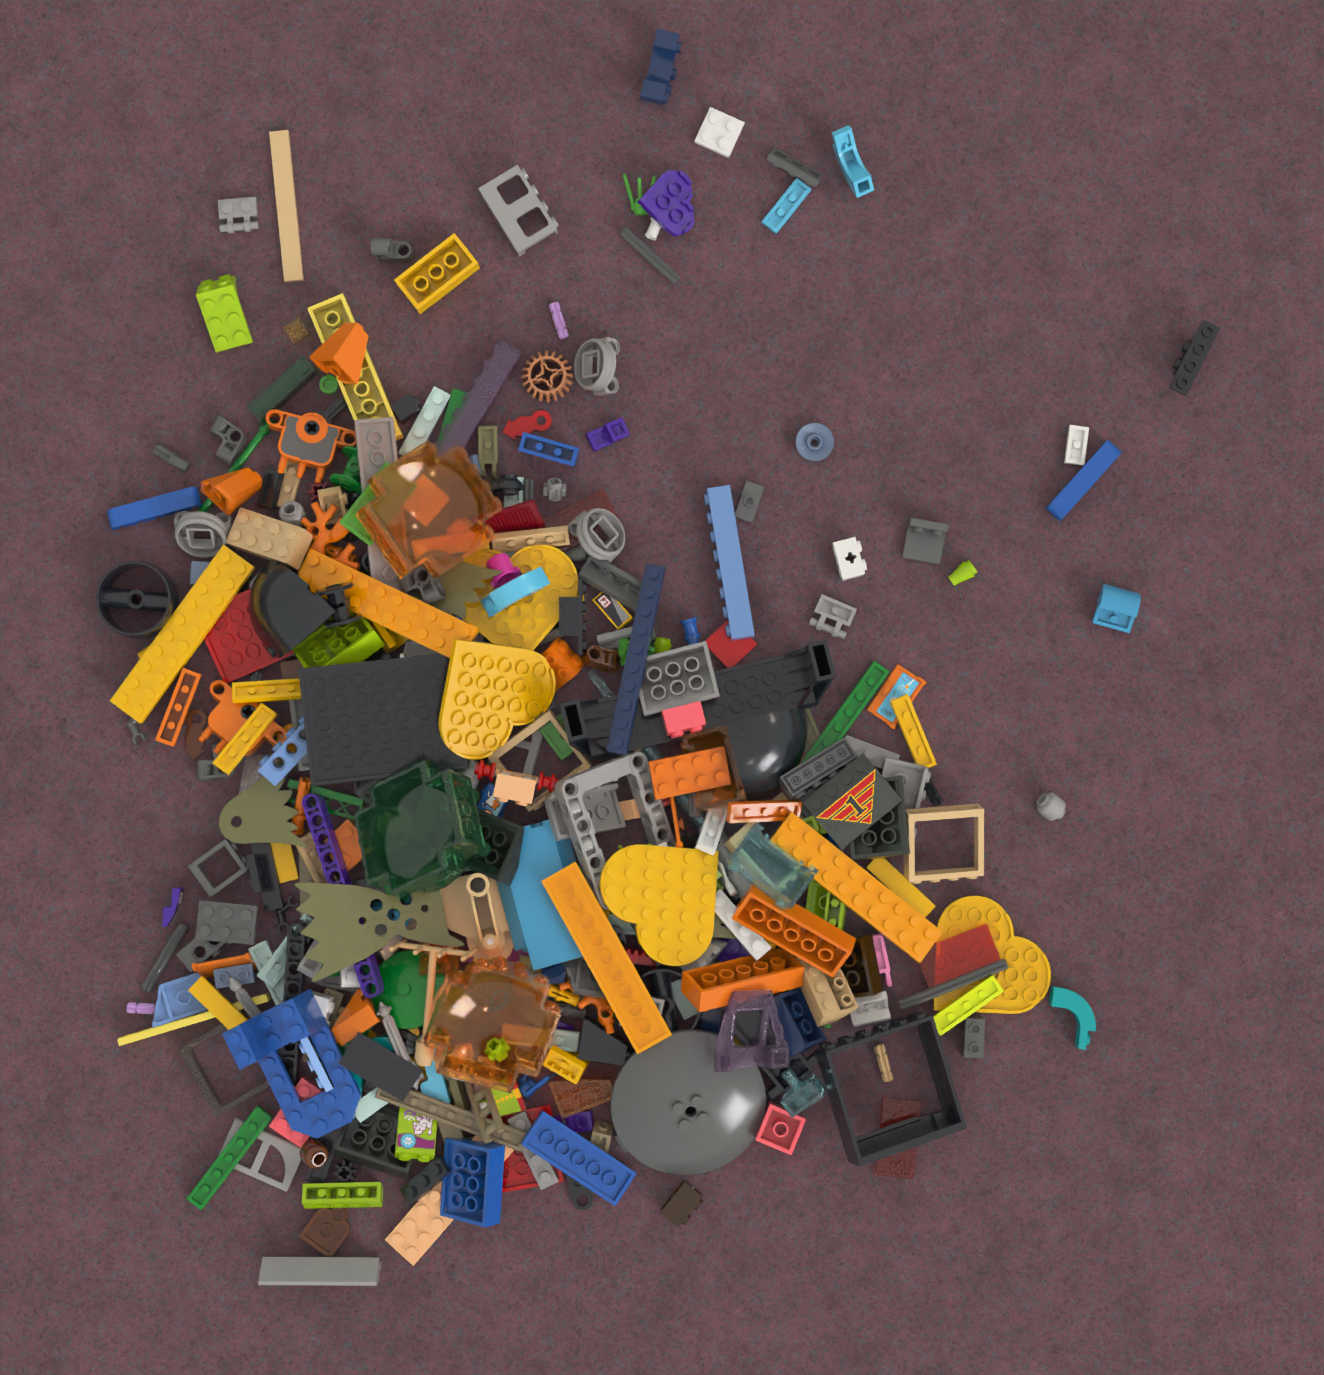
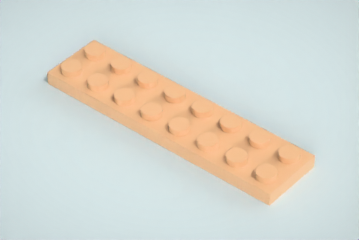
(423, 1223)

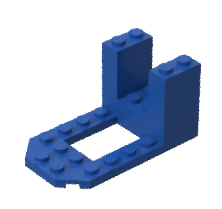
(287, 1023)

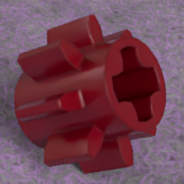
(313, 490)

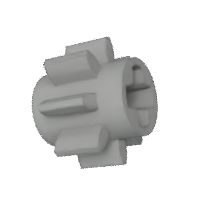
(554, 489)

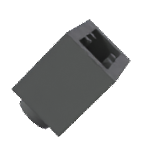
(973, 1037)

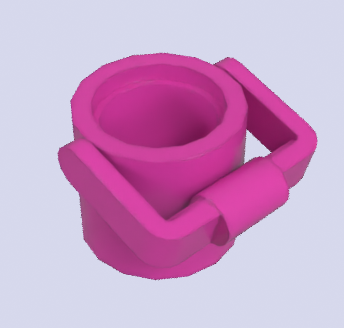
(502, 563)

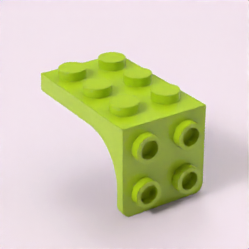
(223, 313)

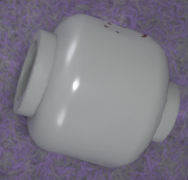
(292, 513)
(1051, 806)

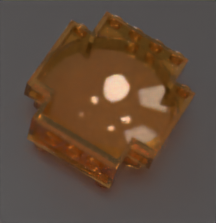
(429, 510)
(486, 1003)

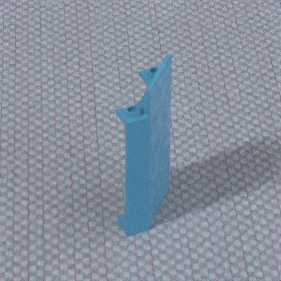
(527, 905)

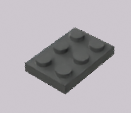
(226, 922)

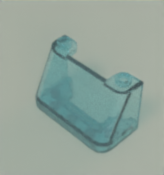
(770, 868)

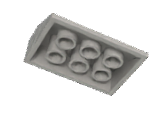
(678, 678)

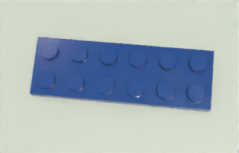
(578, 1158)

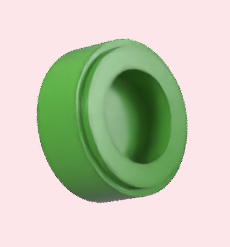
(329, 384)

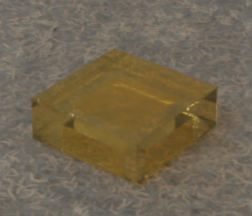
(296, 330)

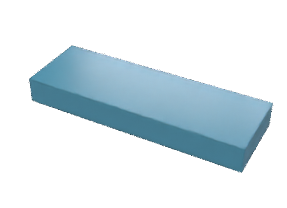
(786, 205)

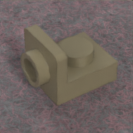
(602, 1135)

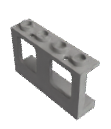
(508, 214)

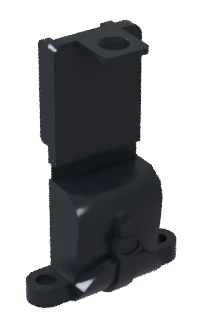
(747, 1032)

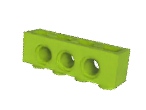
(342, 1195)

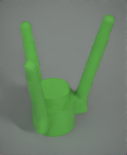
(638, 210)

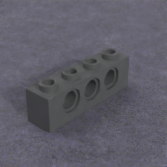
(190, 955)

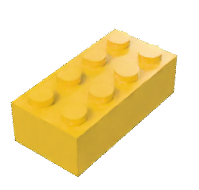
(437, 273)

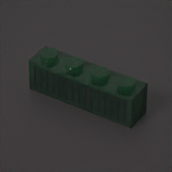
(283, 388)

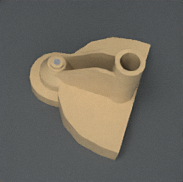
(476, 911)

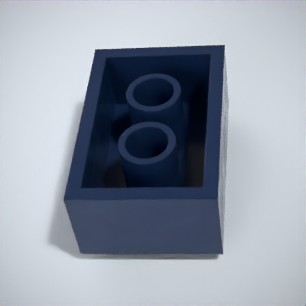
(797, 1022)

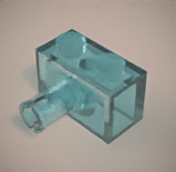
(802, 1092)

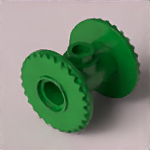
(350, 477)

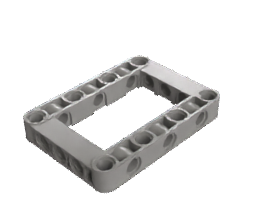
(573, 810)

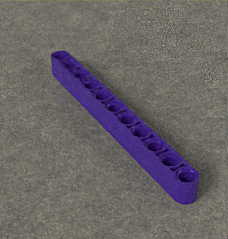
(329, 869)

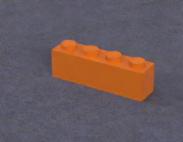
(178, 707)

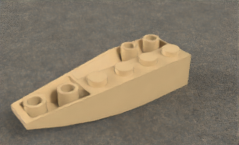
(826, 996)

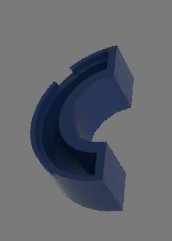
(661, 71)

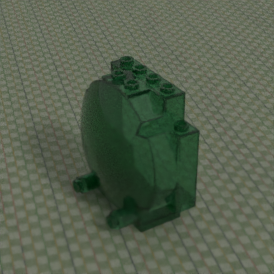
(419, 830)

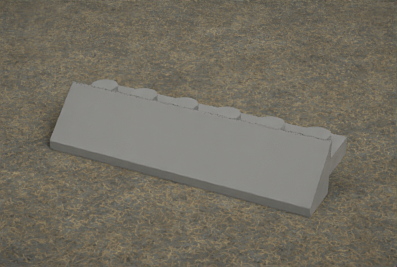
(320, 1271)

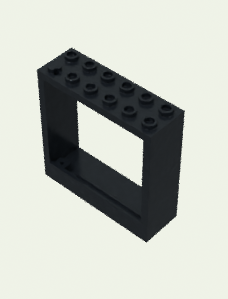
(905, 1133)

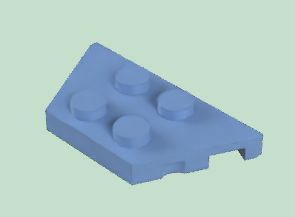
(176, 1001)

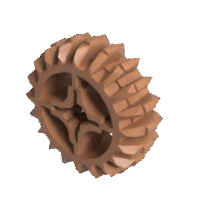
(539, 378)

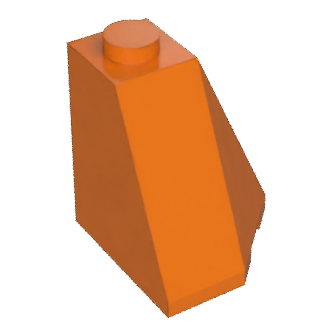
(343, 353)
(232, 489)
(355, 1018)

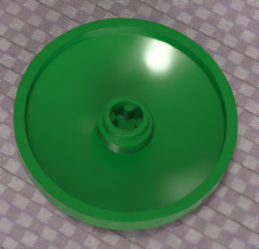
(404, 989)

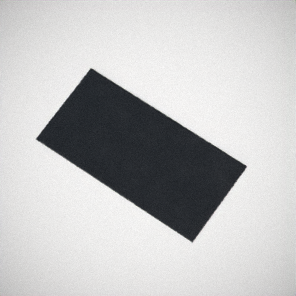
(380, 1066)

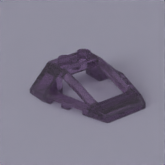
(753, 1055)

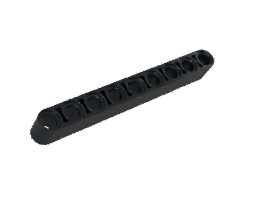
(298, 978)

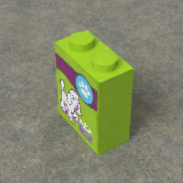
(415, 1136)

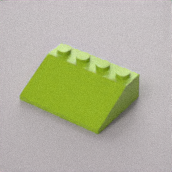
(338, 644)

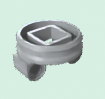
(603, 381)
(188, 522)
(583, 526)

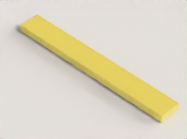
(183, 1022)

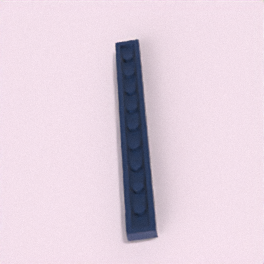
(636, 659)

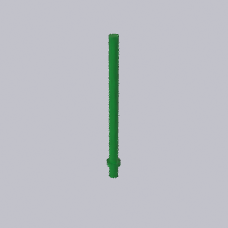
(264, 430)

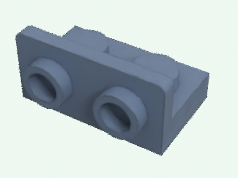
(242, 973)

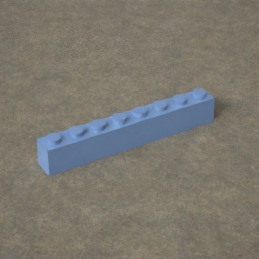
(730, 563)

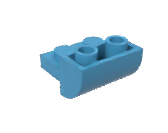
(1116, 608)

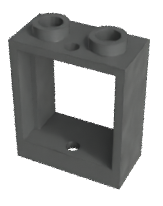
(203, 877)

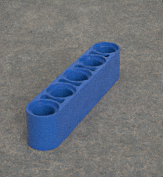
(1083, 480)
(153, 507)

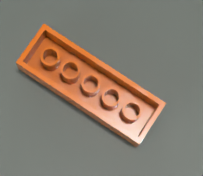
(795, 931)
(713, 984)

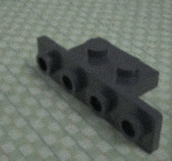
(1193, 357)
(571, 616)
(264, 875)

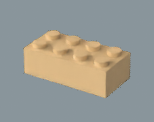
(269, 538)

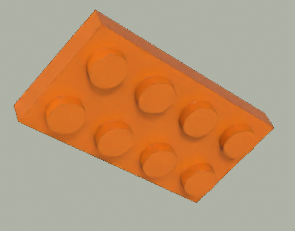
(689, 772)

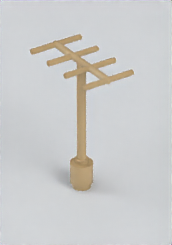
(425, 1055)

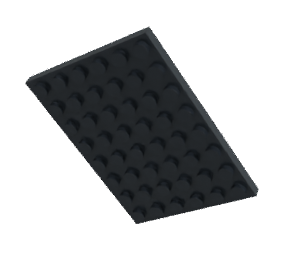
(374, 718)

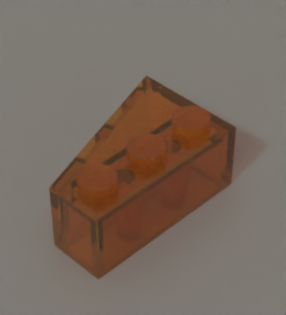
(578, 1097)

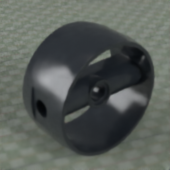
(124, 598)
(662, 989)

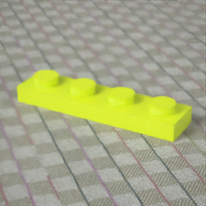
(967, 1004)

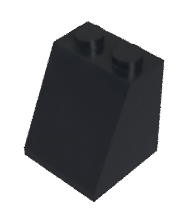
(600, 1046)

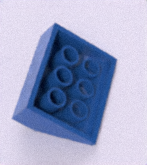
(475, 1185)

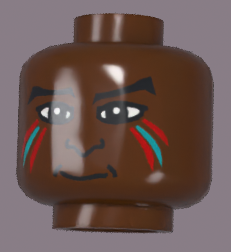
(313, 1153)

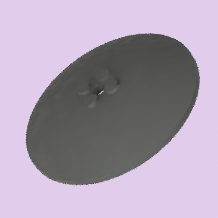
(680, 1074)

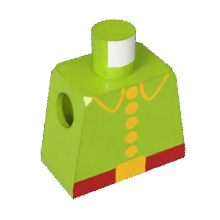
(506, 1102)

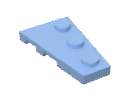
(323, 1079)

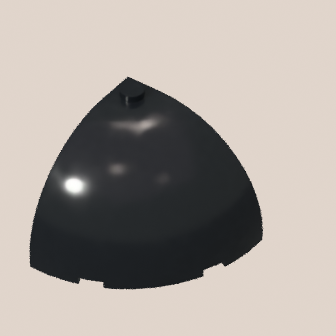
(284, 609)
(767, 748)

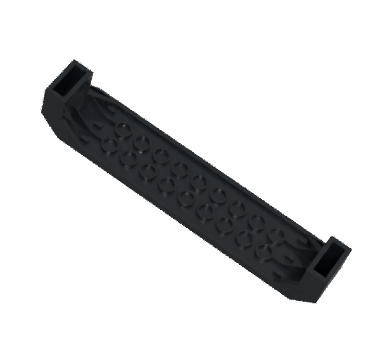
(744, 690)

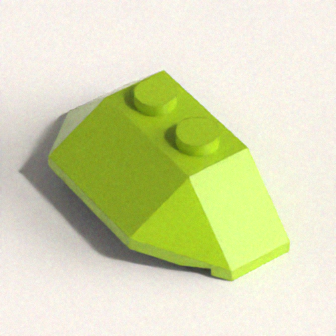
(825, 905)

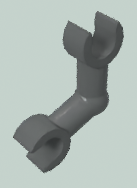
(134, 730)

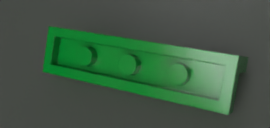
(331, 794)

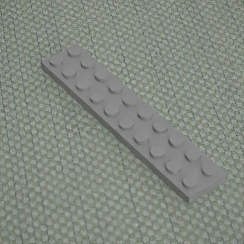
(374, 447)

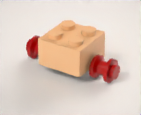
(514, 785)

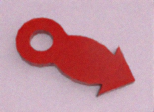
(527, 424)

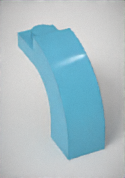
(850, 162)
(514, 591)

